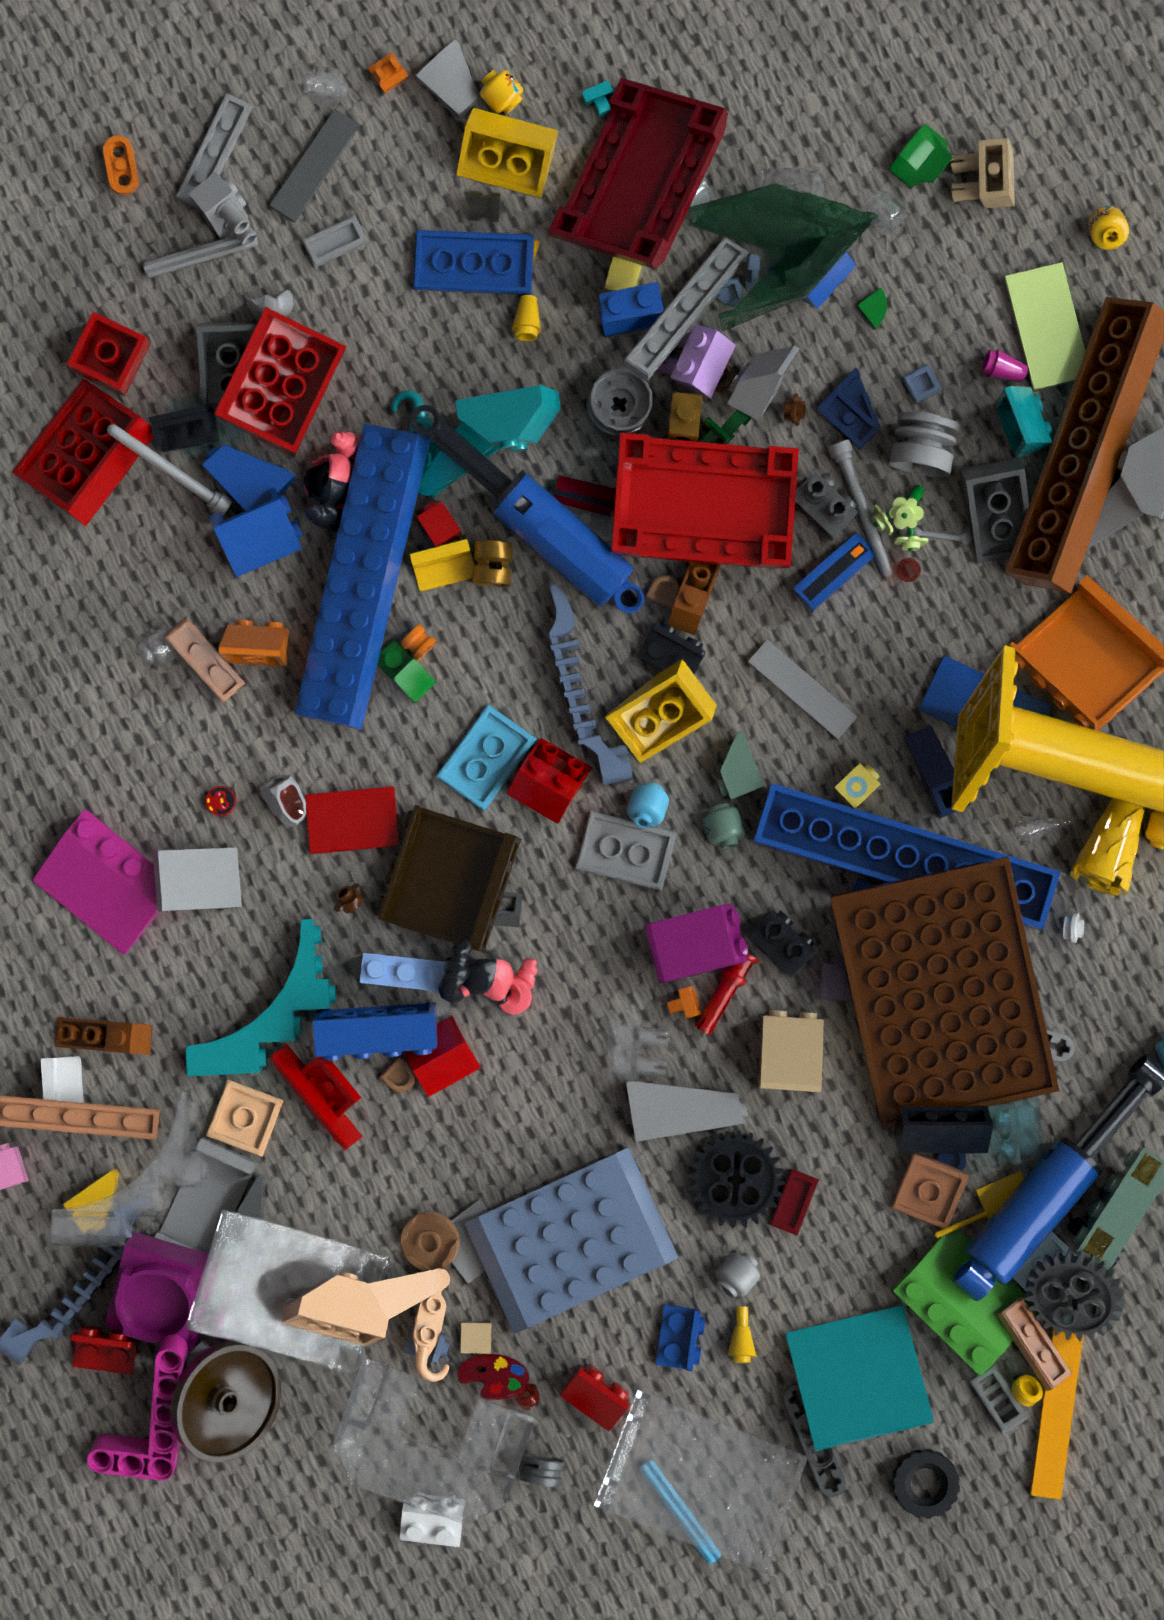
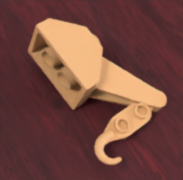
(361, 1311)

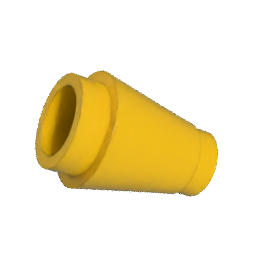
(527, 320)

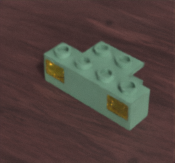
(1121, 1206)

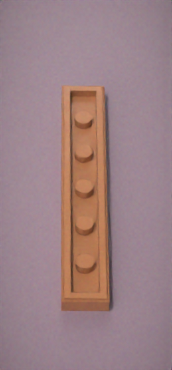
(79, 1117)

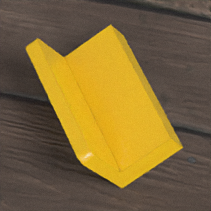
(443, 565)

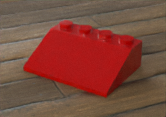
(280, 381)
(77, 459)

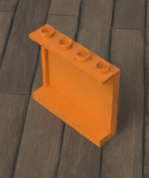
(1091, 656)

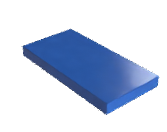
(473, 262)
(953, 687)

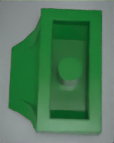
(922, 158)

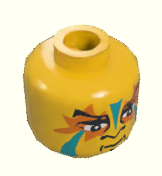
(501, 91)
(1108, 228)

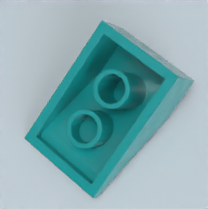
(1023, 421)

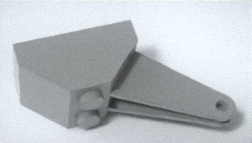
(1138, 489)

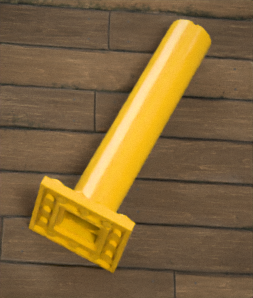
(1000, 734)

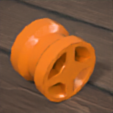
(418, 642)

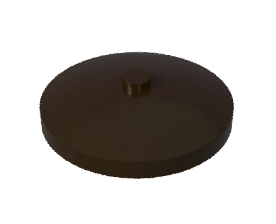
(225, 1401)

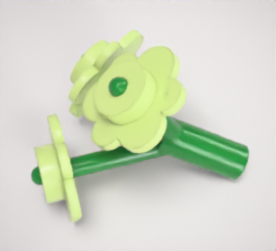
(905, 514)

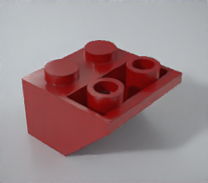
(549, 780)
(596, 1397)

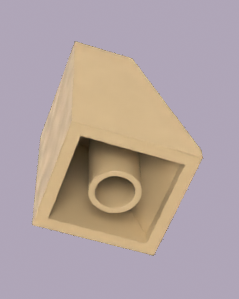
(791, 1052)

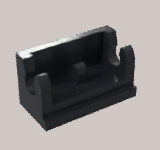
(184, 428)

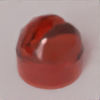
(903, 573)
(529, 1401)

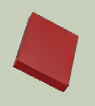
(352, 820)

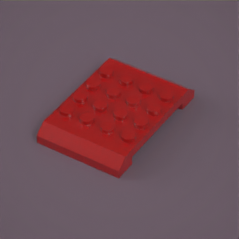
(704, 502)

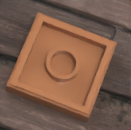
(930, 1190)

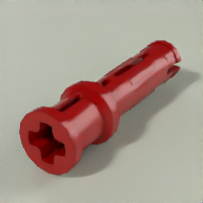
(732, 978)

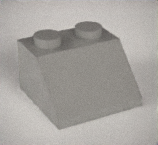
(760, 381)

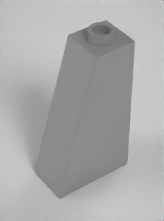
(676, 1110)

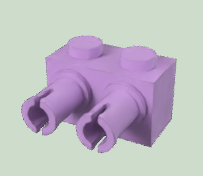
(701, 361)

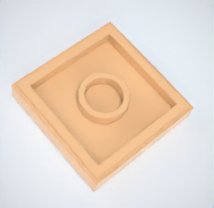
(244, 1118)

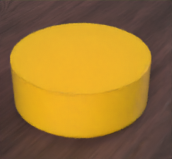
(1027, 1390)

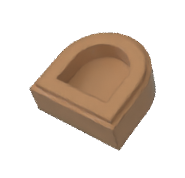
(663, 591)
(399, 1076)

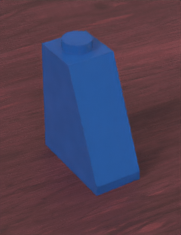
(245, 476)

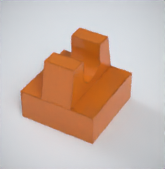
(388, 73)
(687, 1002)

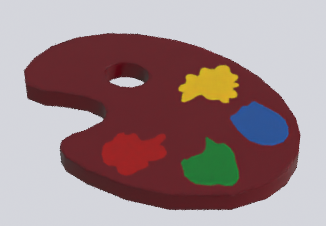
(502, 1377)

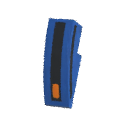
(833, 572)

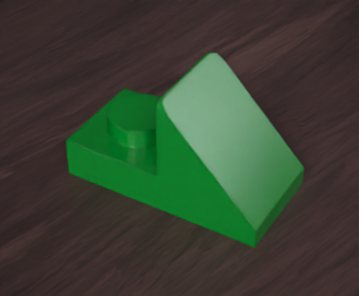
(405, 671)

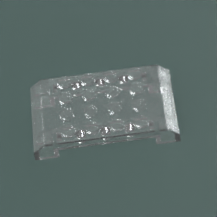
(262, 1268)
(700, 1481)

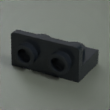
(665, 648)

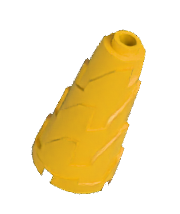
(1111, 849)

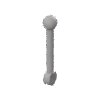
(965, 538)

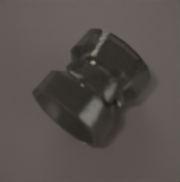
(484, 206)

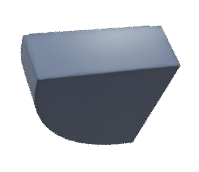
(752, 271)
(731, 293)

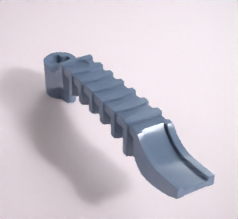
(613, 761)
(20, 1339)

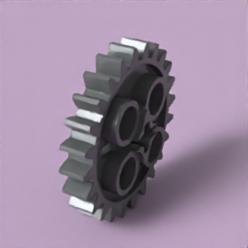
(1075, 1294)

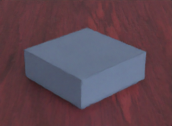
(921, 383)

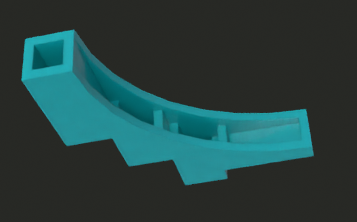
(303, 991)

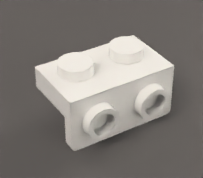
(428, 1527)

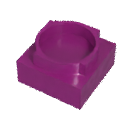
(155, 1290)

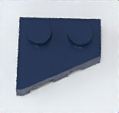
(851, 411)

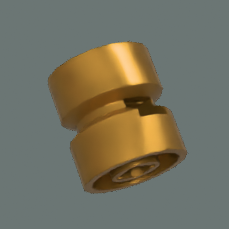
(492, 553)

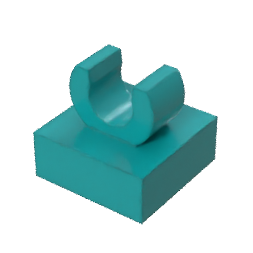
(597, 96)

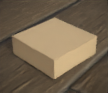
(476, 1337)

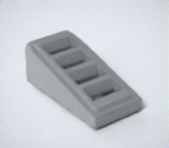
(1010, 1423)

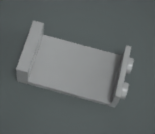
(198, 1210)

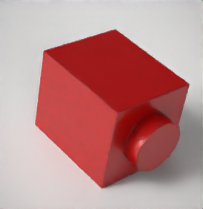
(438, 524)

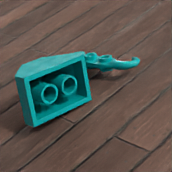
(489, 424)

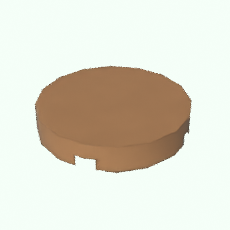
(430, 1241)

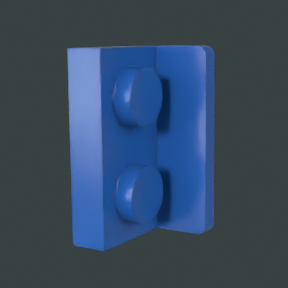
(679, 1337)

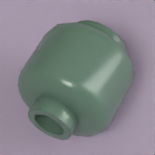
(723, 826)

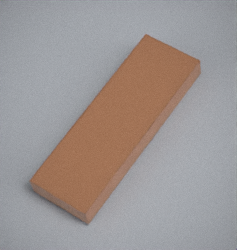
(204, 659)
(1034, 1344)

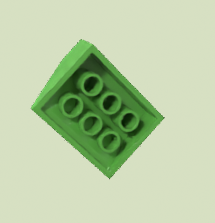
(962, 1323)

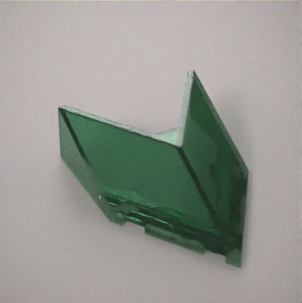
(801, 235)

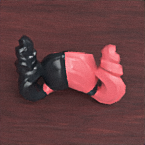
(330, 481)
(489, 978)

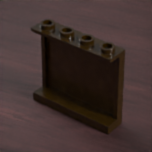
(448, 878)

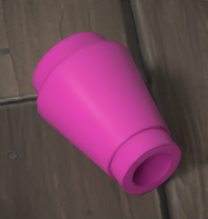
(1002, 366)

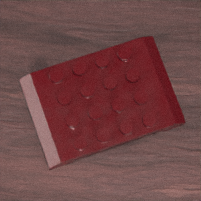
(641, 174)

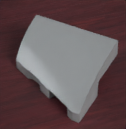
(450, 80)

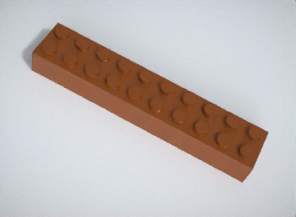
(1088, 445)

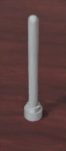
(842, 454)
(215, 501)

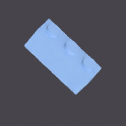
(401, 972)

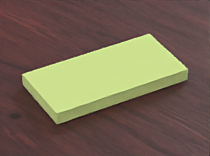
(1046, 325)

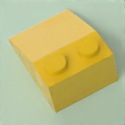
(662, 711)

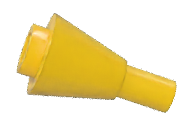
(741, 1343)

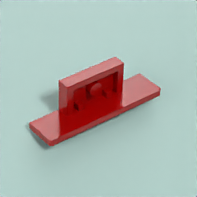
(323, 1091)

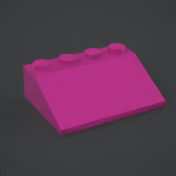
(102, 881)

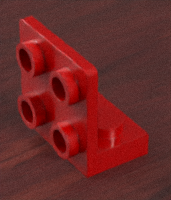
(104, 1351)

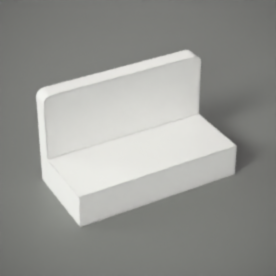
(62, 1079)

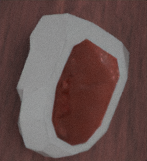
(284, 799)

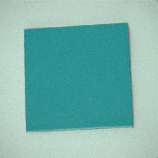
(859, 1378)

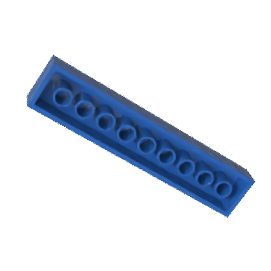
(362, 576)
(886, 848)

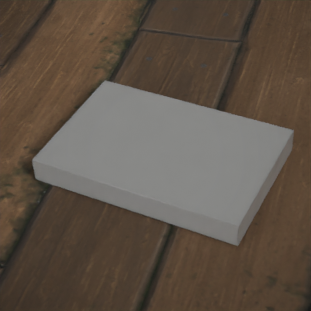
(625, 851)
(197, 879)

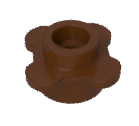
(794, 409)
(348, 898)

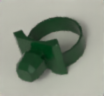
(725, 433)

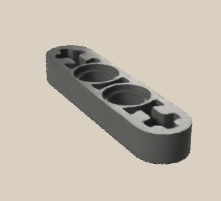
(807, 1444)

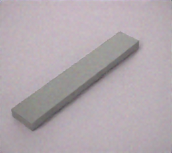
(685, 308)

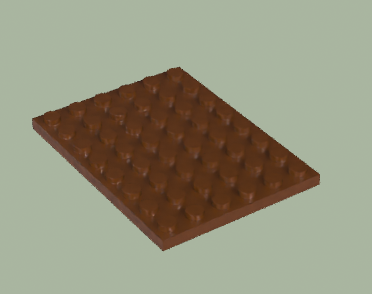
(945, 990)

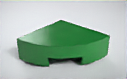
(874, 308)

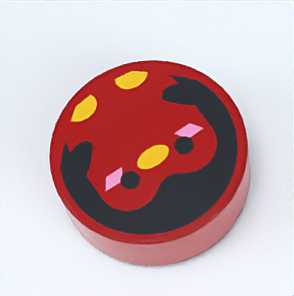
(220, 801)

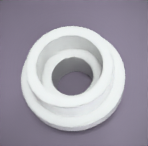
(1073, 928)

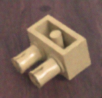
(995, 170)

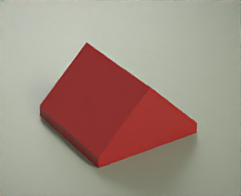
(445, 1064)

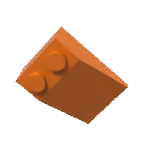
(255, 644)

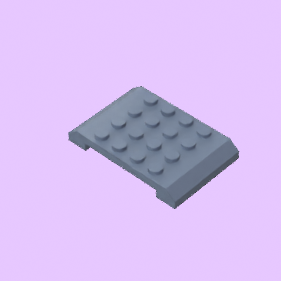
(571, 1240)

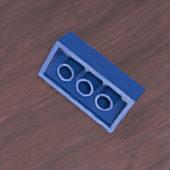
(375, 1031)

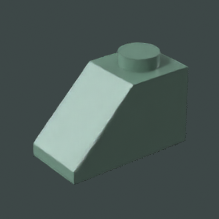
(739, 772)

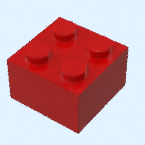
(108, 354)

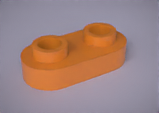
(121, 166)

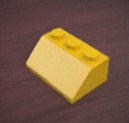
(506, 152)

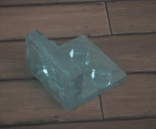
(1022, 1131)

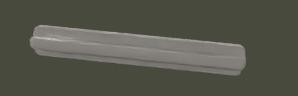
(194, 256)

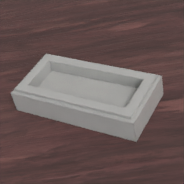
(335, 241)

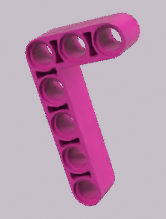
(157, 1446)

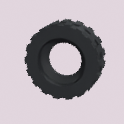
(931, 1506)

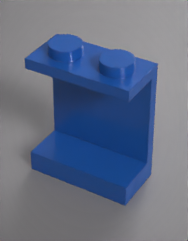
(630, 309)
(258, 535)

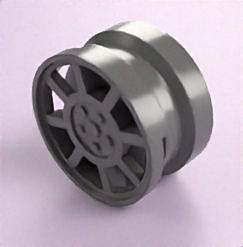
(541, 1470)

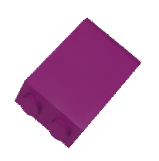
(696, 942)

